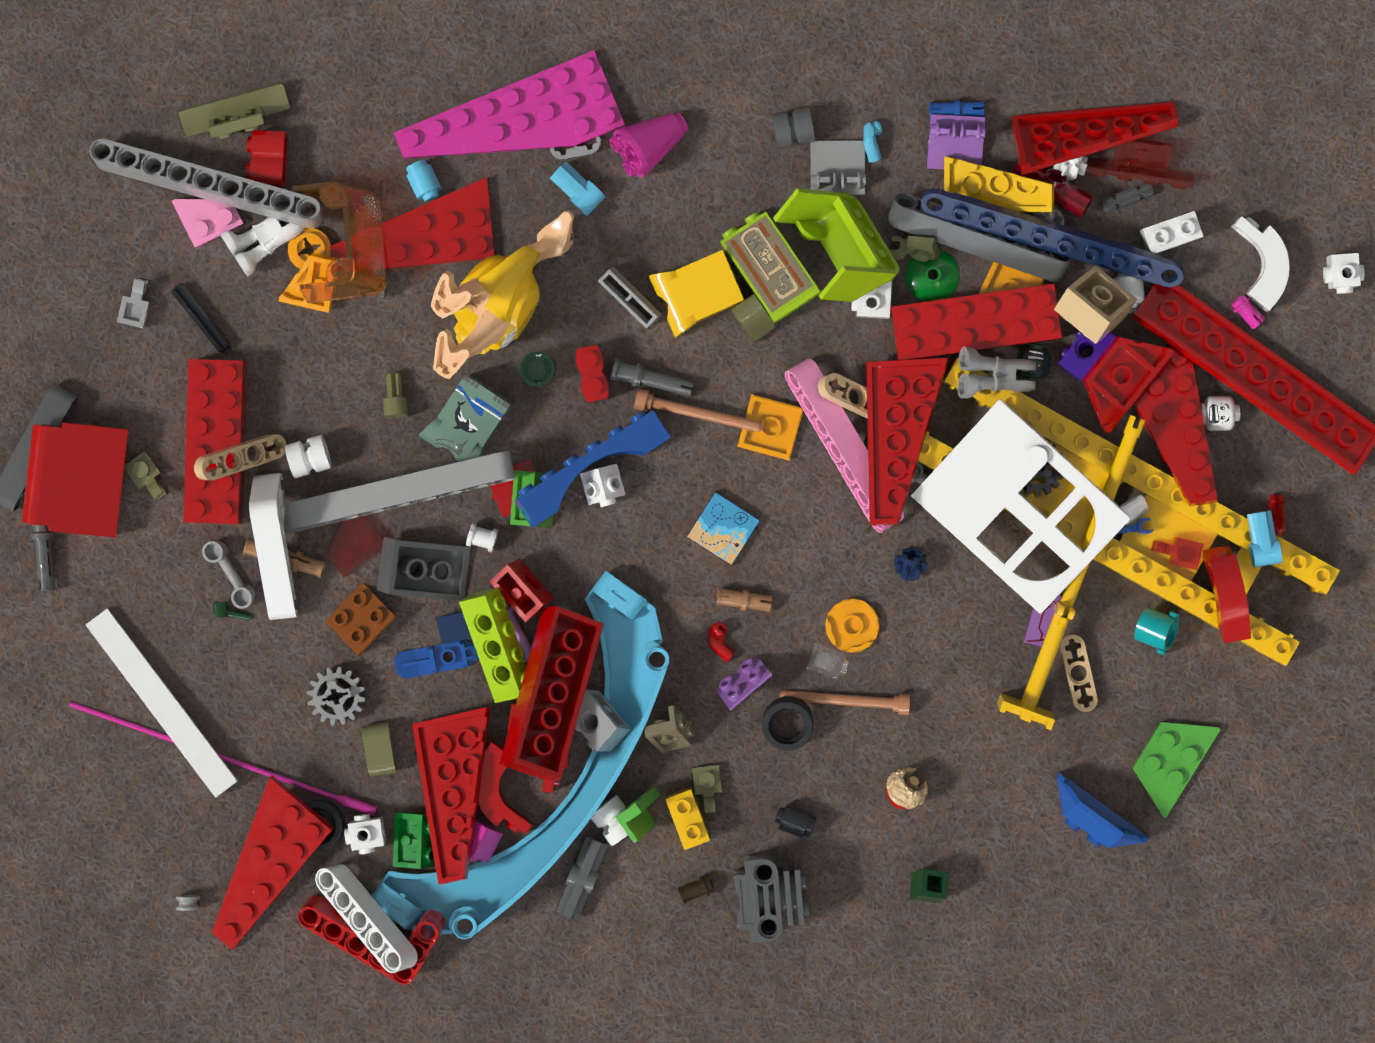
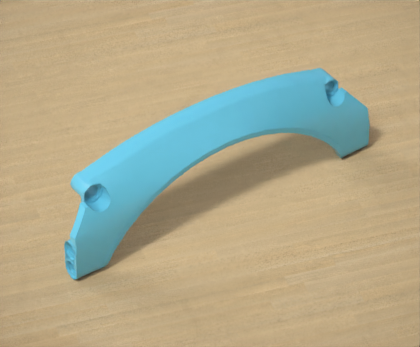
(631, 687)

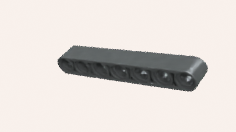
(909, 216)

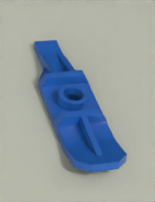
(430, 659)

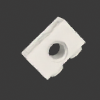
(1171, 233)

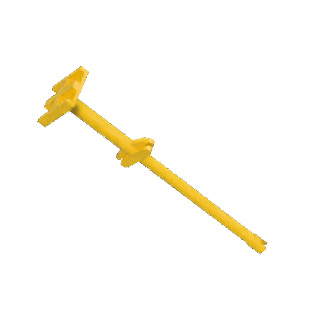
(1064, 609)

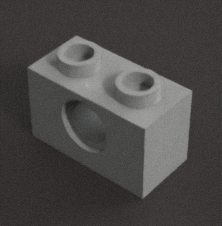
(610, 726)

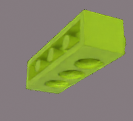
(488, 635)

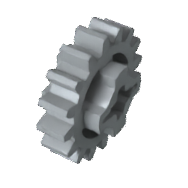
(333, 683)

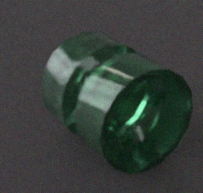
(537, 369)

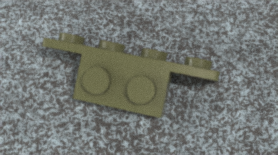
(234, 112)

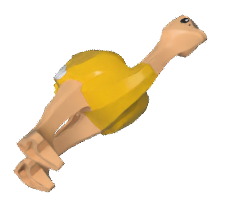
(494, 298)

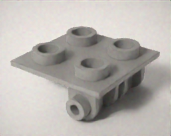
(838, 166)

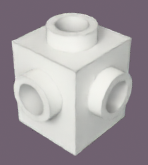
(1333, 272)
(603, 485)
(374, 829)

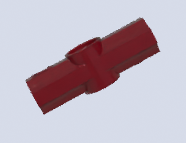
(1065, 193)

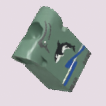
(467, 420)

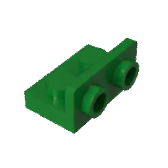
(412, 841)

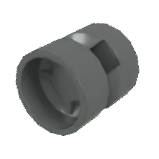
(793, 127)

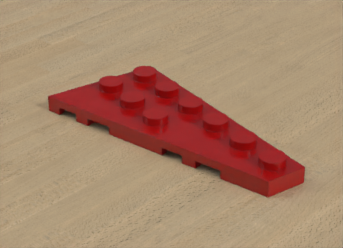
(440, 231)
(899, 414)
(1177, 427)
(451, 771)
(276, 848)

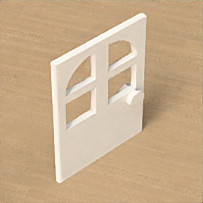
(987, 476)

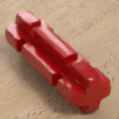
(1277, 508)

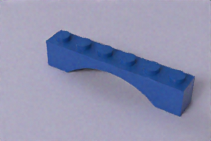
(638, 438)

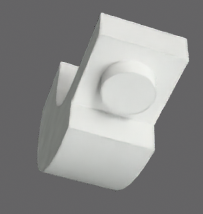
(1274, 262)

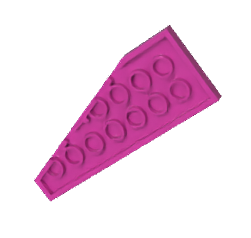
(539, 112)

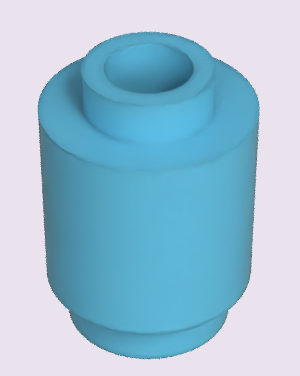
(423, 180)

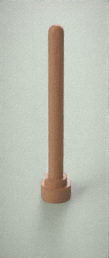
(646, 400)
(898, 703)

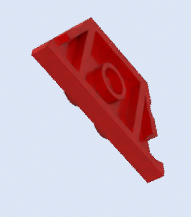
(1122, 376)

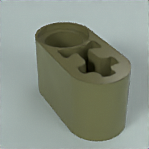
(753, 318)
(379, 749)

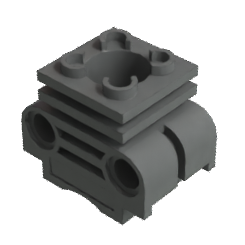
(769, 897)

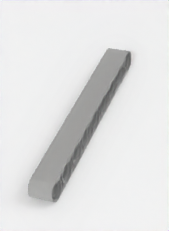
(215, 192)
(398, 492)

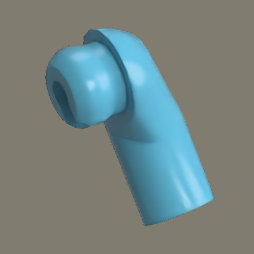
(870, 143)

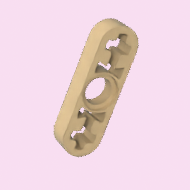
(842, 397)
(1090, 691)

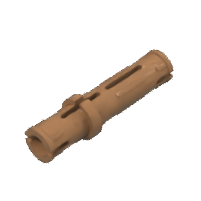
(297, 560)

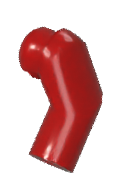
(716, 641)

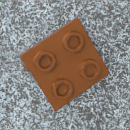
(360, 619)

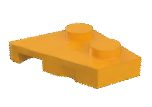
(311, 272)

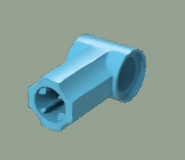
(582, 192)
(1264, 546)

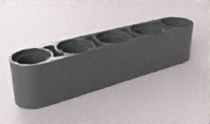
(52, 409)

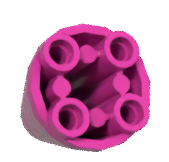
(648, 142)

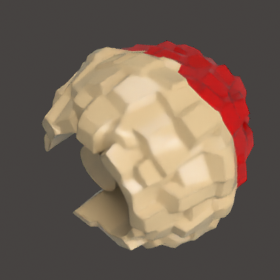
(904, 790)

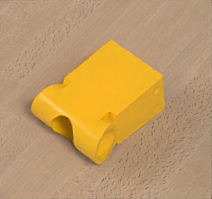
(697, 291)

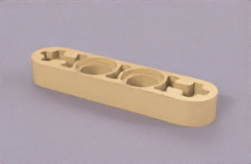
(240, 455)

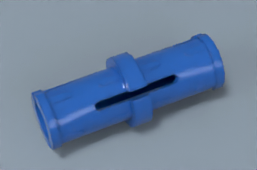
(957, 108)

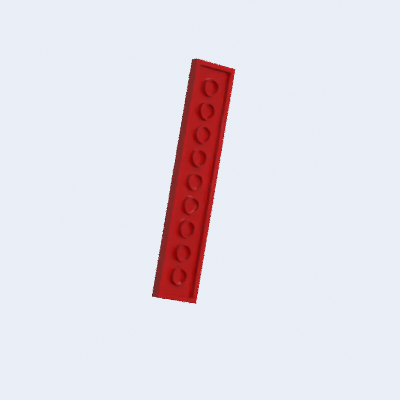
(1258, 375)

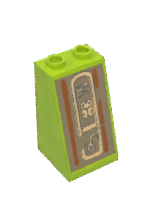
(769, 266)

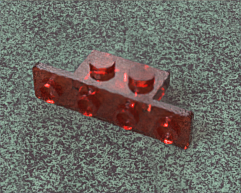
(1141, 161)

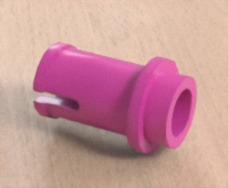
(1247, 311)

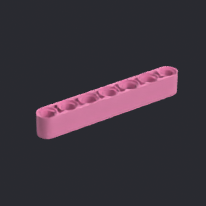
(834, 431)

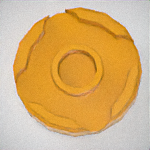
(848, 618)

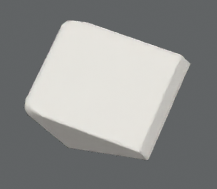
(1135, 508)

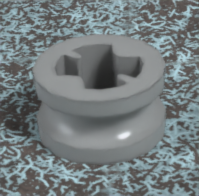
(187, 902)

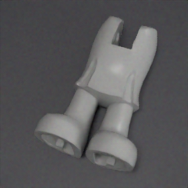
(1001, 373)

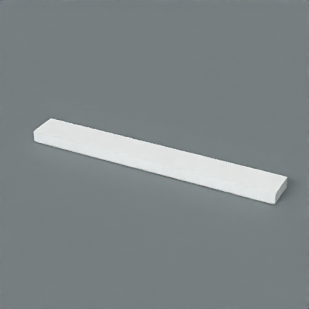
(161, 703)

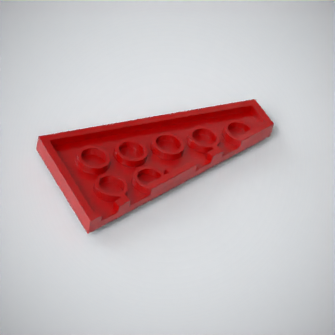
(1067, 135)

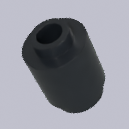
(795, 821)

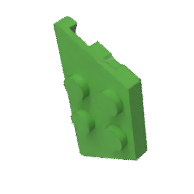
(1171, 760)

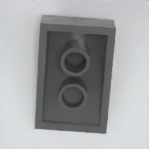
(423, 568)

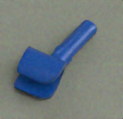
(1137, 527)

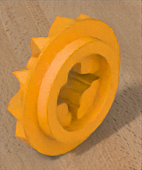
(297, 244)

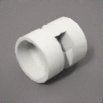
(308, 456)
(606, 817)

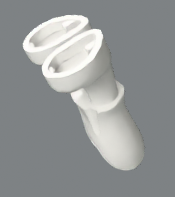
(267, 233)

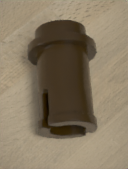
(696, 889)

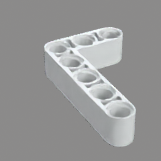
(271, 545)

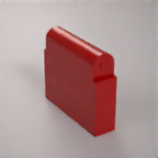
(75, 478)

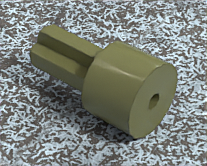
(395, 404)

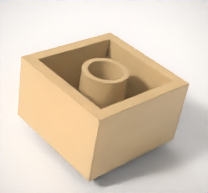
(1095, 304)

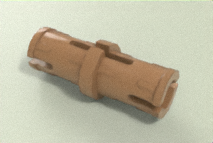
(744, 600)

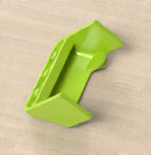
(846, 236)

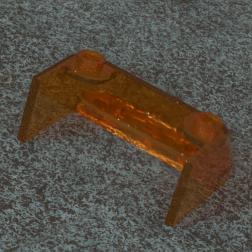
(365, 267)

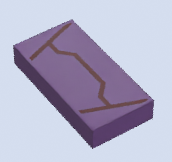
(1040, 624)

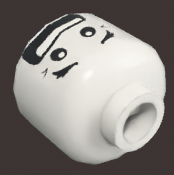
(1220, 413)

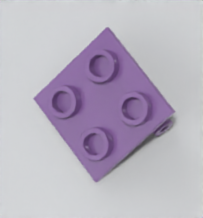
(955, 137)
(741, 684)

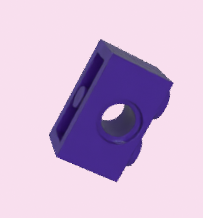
(1072, 359)

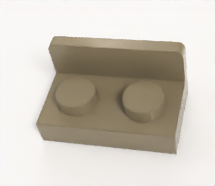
(670, 734)

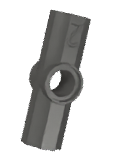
(582, 877)

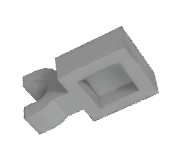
(134, 309)

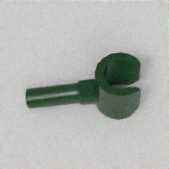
(220, 610)

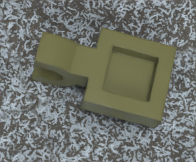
(919, 248)
(144, 473)
(707, 782)

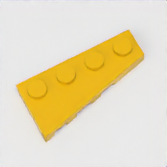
(997, 186)

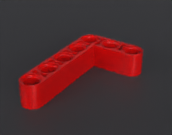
(346, 939)

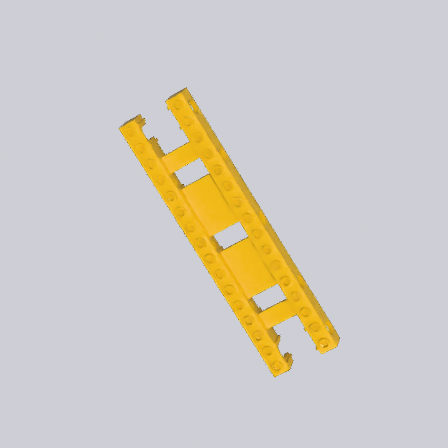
(1168, 515)

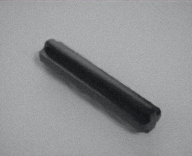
(200, 317)

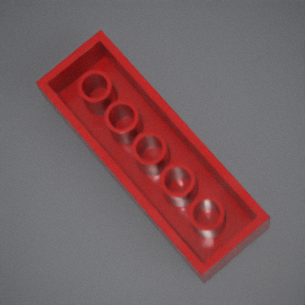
(976, 322)
(213, 423)
(551, 693)

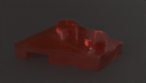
(353, 544)

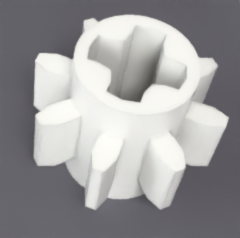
(1072, 167)

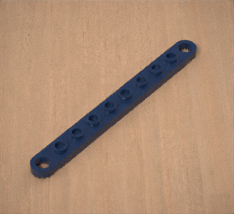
(1052, 237)

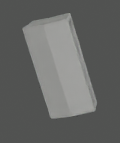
(634, 293)

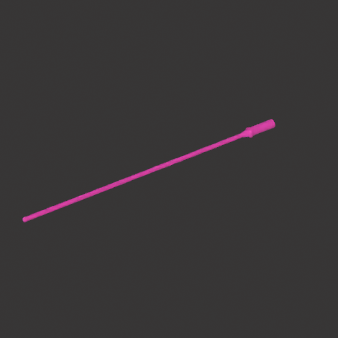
(344, 800)

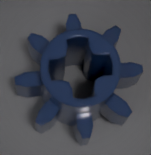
(910, 564)

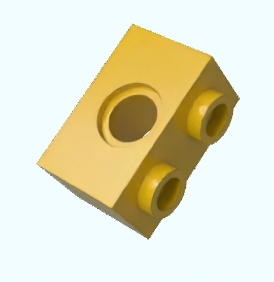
(687, 818)

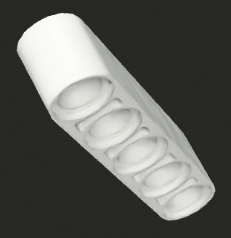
(366, 918)

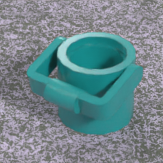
(1157, 629)

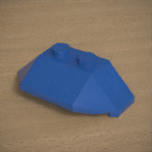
(1094, 817)

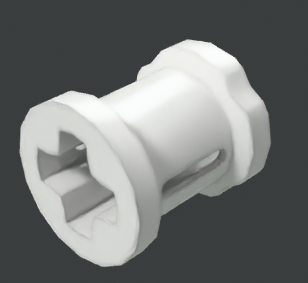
(482, 537)

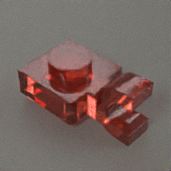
(1182, 552)

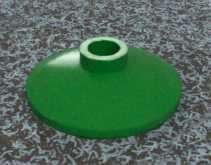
(926, 288)

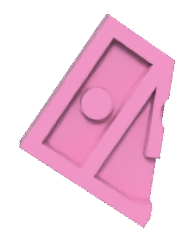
(206, 219)

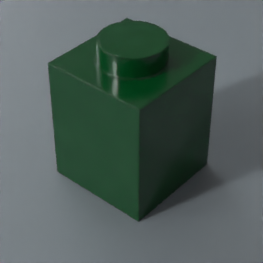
(929, 885)

